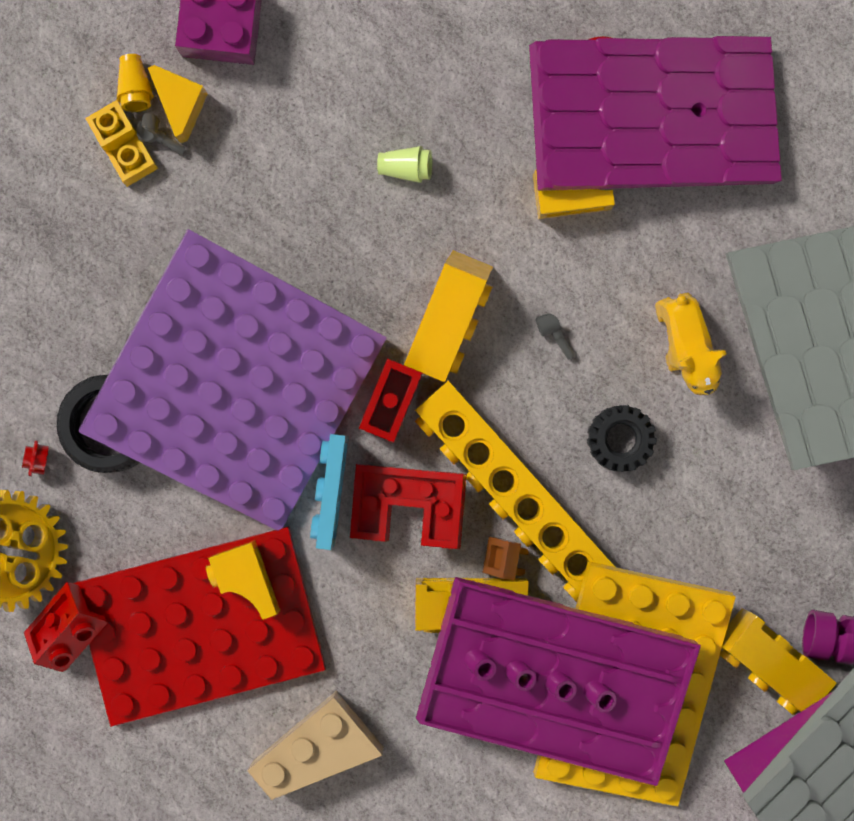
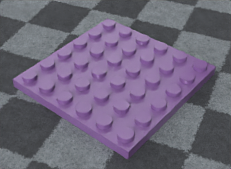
(232, 381)

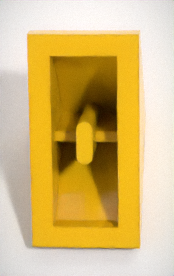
(180, 99)

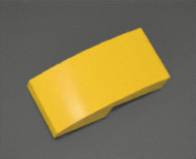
(121, 143)

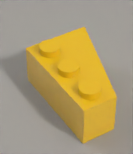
(450, 316)
(434, 593)
(774, 663)

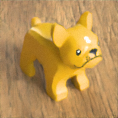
(690, 344)

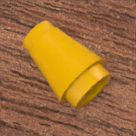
(133, 84)

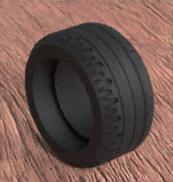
(68, 430)

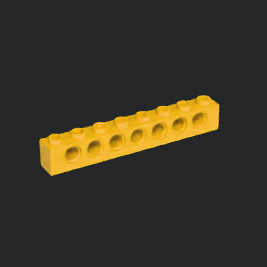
(448, 402)

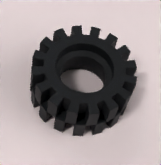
(643, 444)

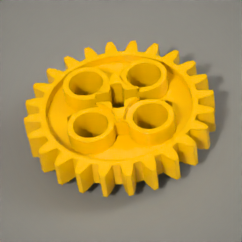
(15, 517)

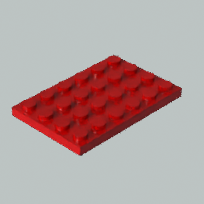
(186, 643)

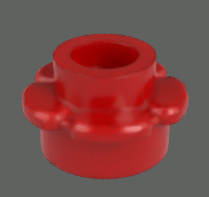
(35, 458)

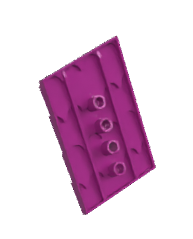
(654, 112)
(557, 681)

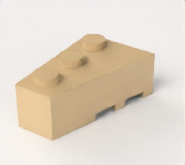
(315, 748)

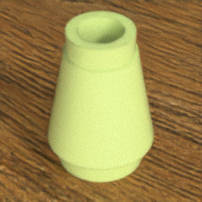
(406, 164)

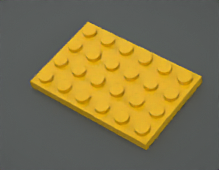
(670, 607)

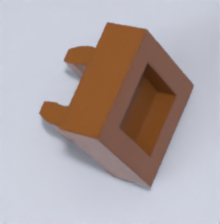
(503, 558)

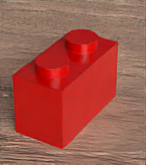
(390, 400)

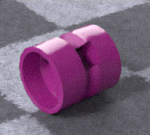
(828, 637)

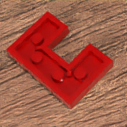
(435, 491)

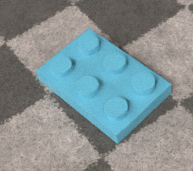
(329, 491)

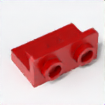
(63, 629)

